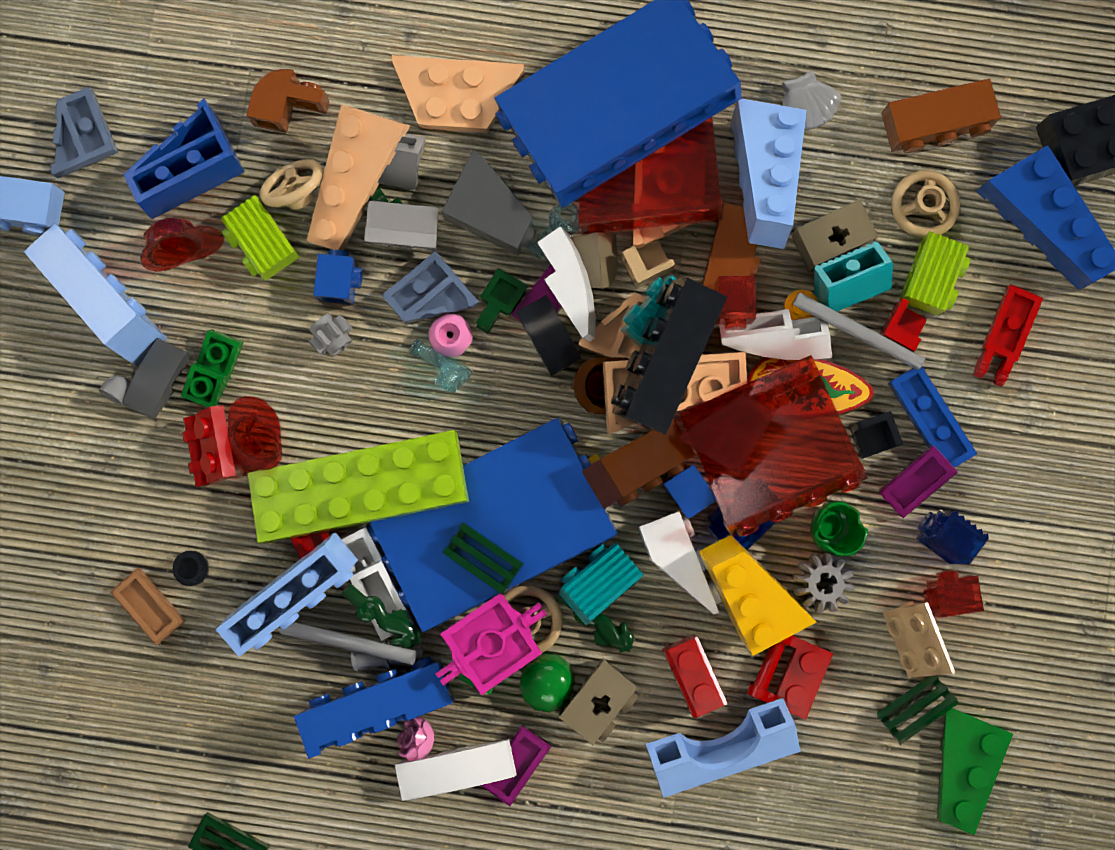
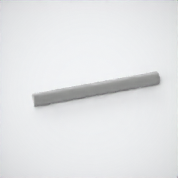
(858, 331)
(350, 643)

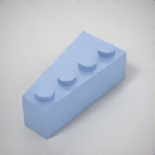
(769, 165)
(94, 294)

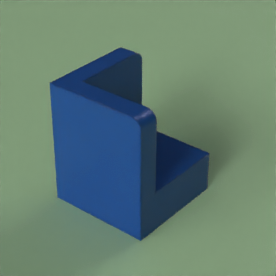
(690, 491)

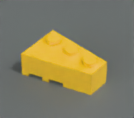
(753, 598)

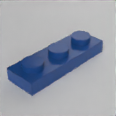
(931, 416)

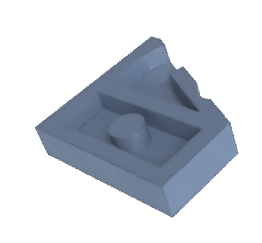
(80, 133)
(429, 292)

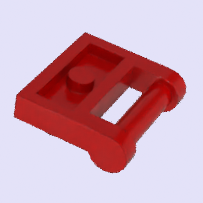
(800, 678)

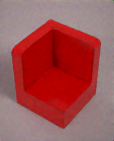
(903, 326)

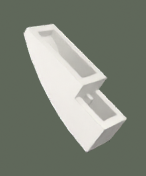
(570, 281)
(779, 337)
(371, 575)
(455, 769)

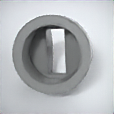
(115, 389)

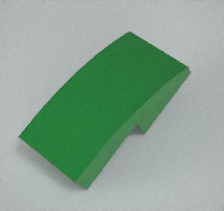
(213, 369)

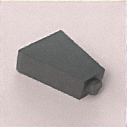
(488, 207)

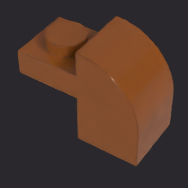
(278, 94)

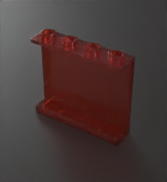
(661, 190)
(797, 458)

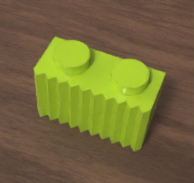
(259, 238)
(935, 273)

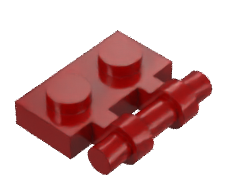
(208, 446)

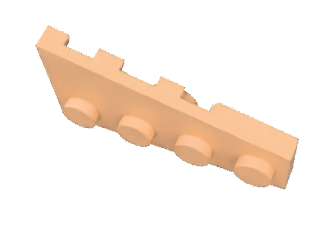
(355, 162)
(712, 377)

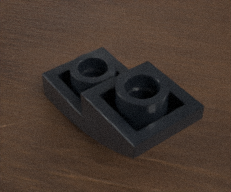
(548, 335)

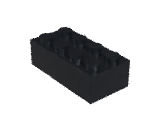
(1082, 139)
(668, 354)

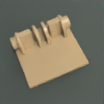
(918, 640)

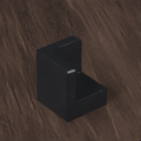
(875, 435)

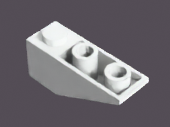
(672, 552)

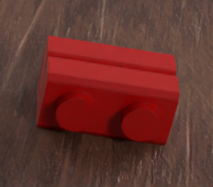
(694, 676)

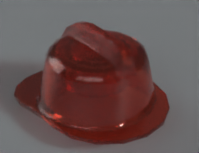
(176, 242)
(254, 435)

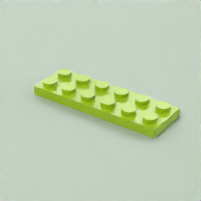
(358, 487)

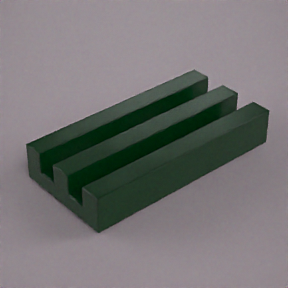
(457, 540)
(909, 697)
(226, 828)

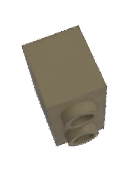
(847, 222)
(579, 710)

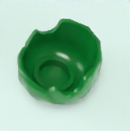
(838, 529)
(547, 682)

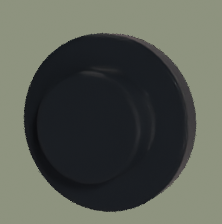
(190, 568)

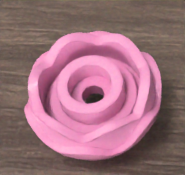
(461, 337)
(415, 739)

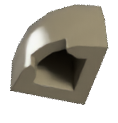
(598, 256)

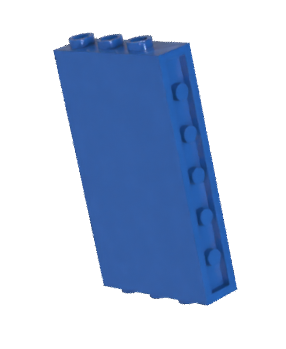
(618, 98)
(522, 499)

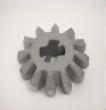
(834, 588)

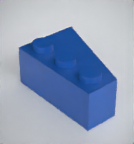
(184, 165)

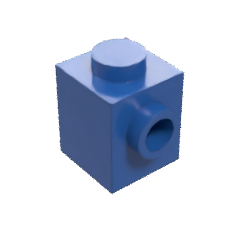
(337, 277)

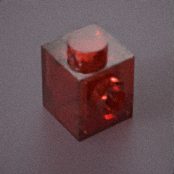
(740, 302)
(953, 594)

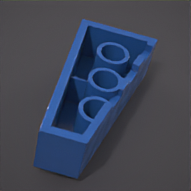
(1052, 216)
(372, 707)

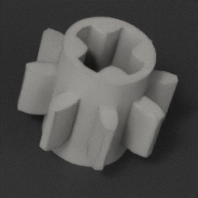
(330, 335)

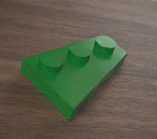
(969, 768)

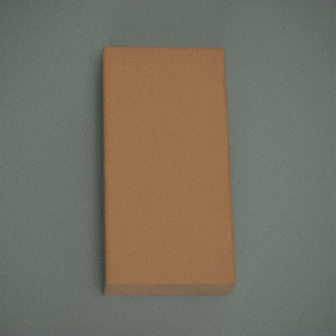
(147, 606)

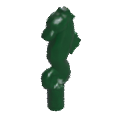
(373, 608)
(606, 631)

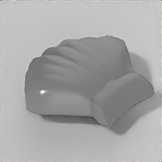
(814, 96)

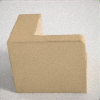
(646, 263)

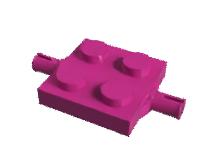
(491, 643)

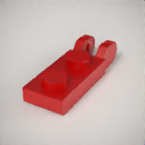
(1008, 332)

